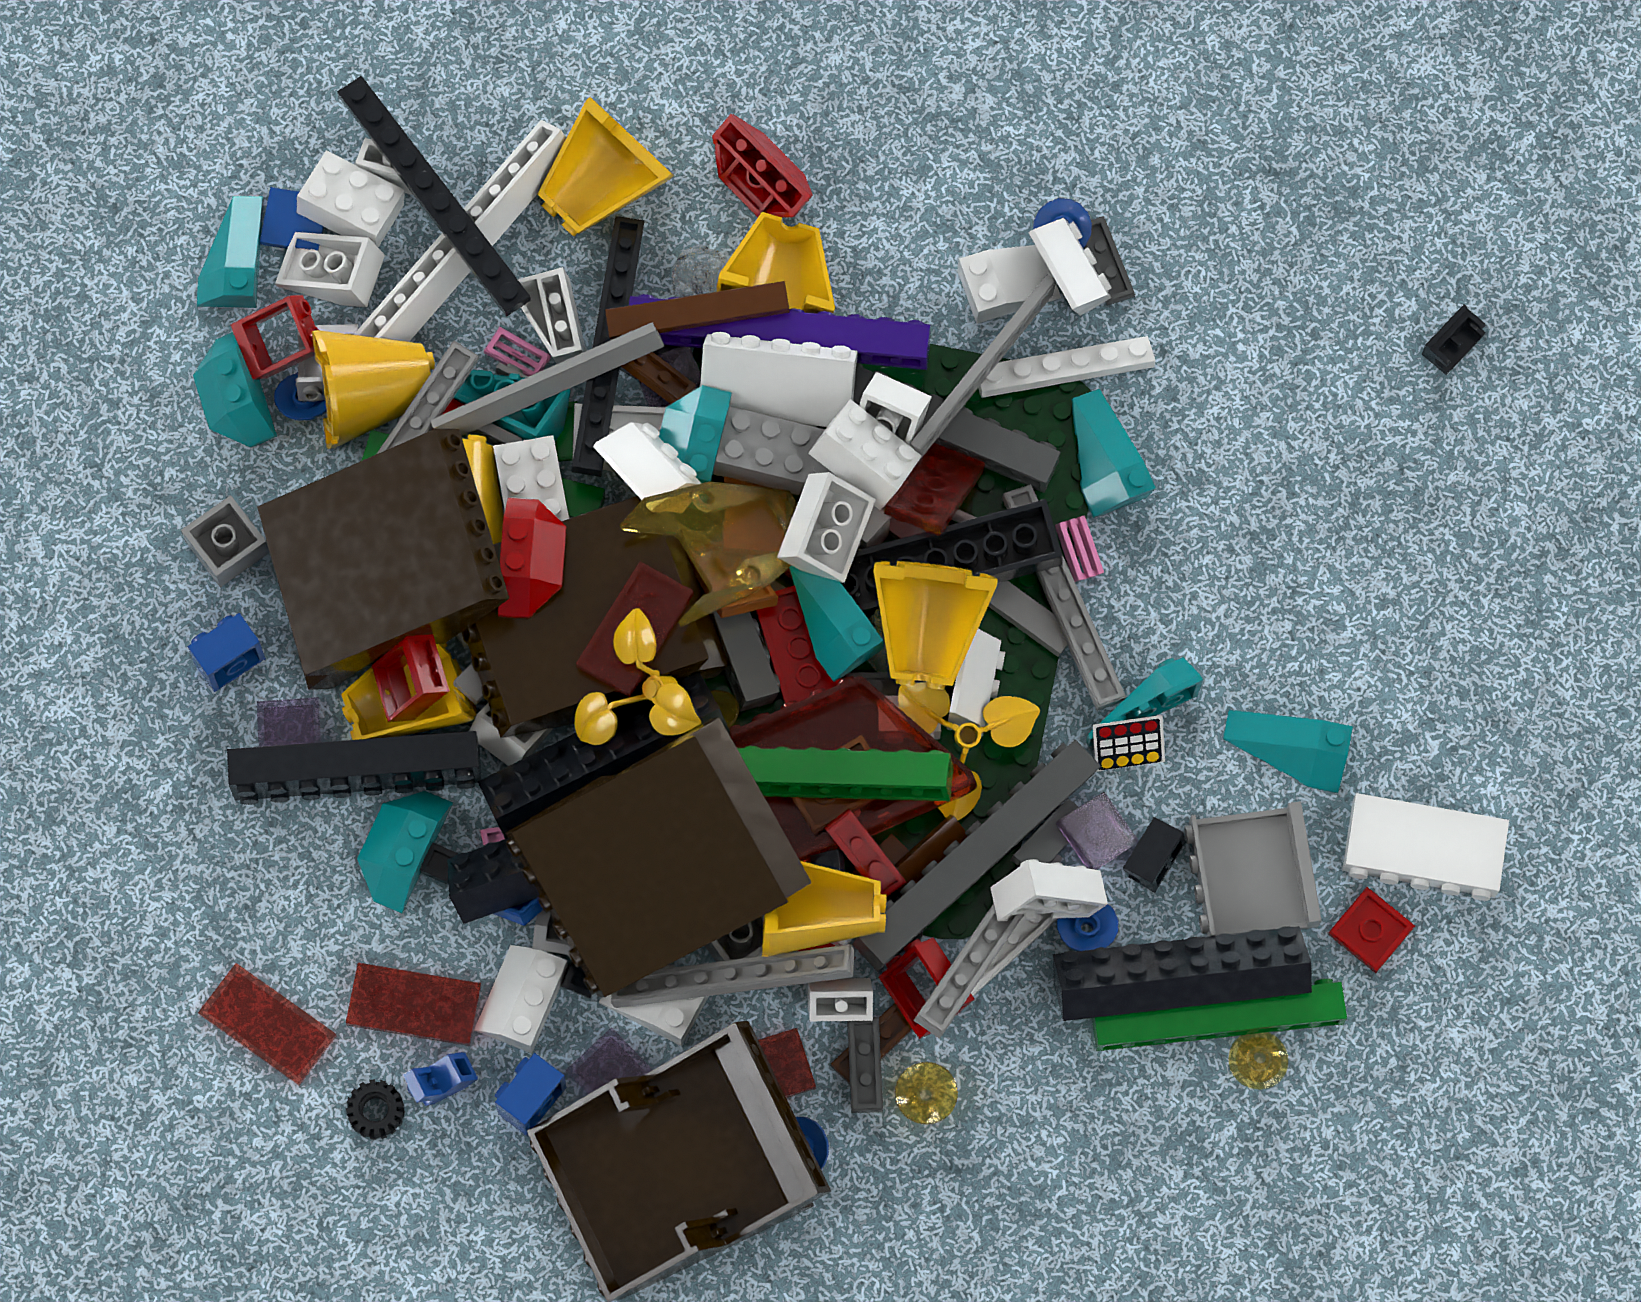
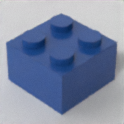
(226, 651)
(529, 1093)

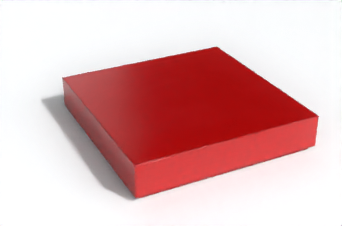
(1371, 929)

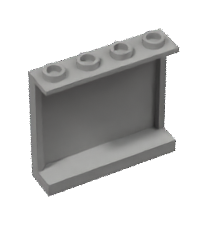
(1253, 871)

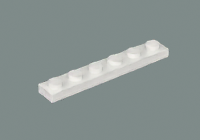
(1068, 366)

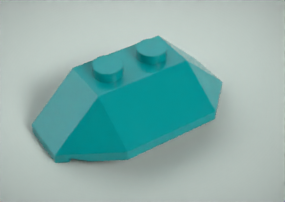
(230, 397)
(696, 428)
(399, 846)

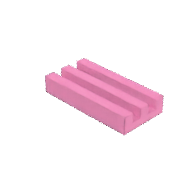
(490, 351)
(1083, 547)

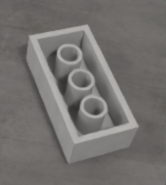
(767, 451)

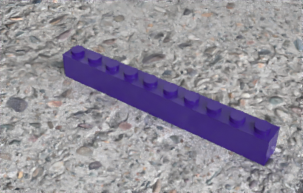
(876, 340)

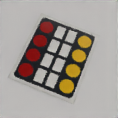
(1129, 743)

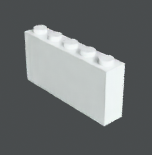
(780, 377)
(1425, 846)

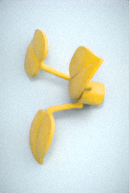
(673, 708)
(1006, 716)

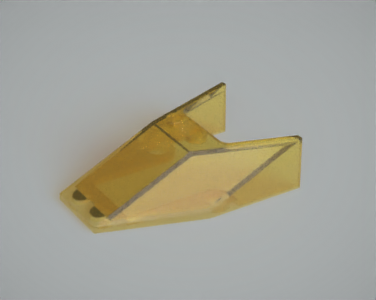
(727, 533)

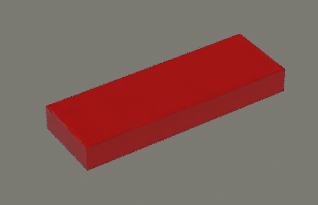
(864, 852)

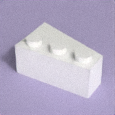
(554, 313)
(1049, 889)

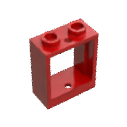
(253, 346)
(426, 673)
(903, 989)

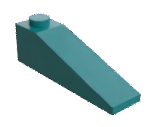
(232, 264)
(532, 422)
(1108, 460)
(835, 623)
(1164, 689)
(1300, 747)

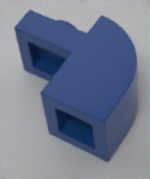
(440, 1079)

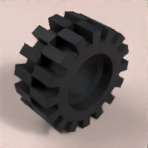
(370, 1091)

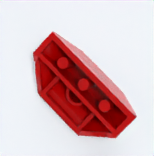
(758, 170)
(530, 556)

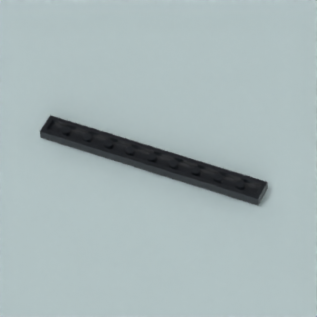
(434, 196)
(601, 390)

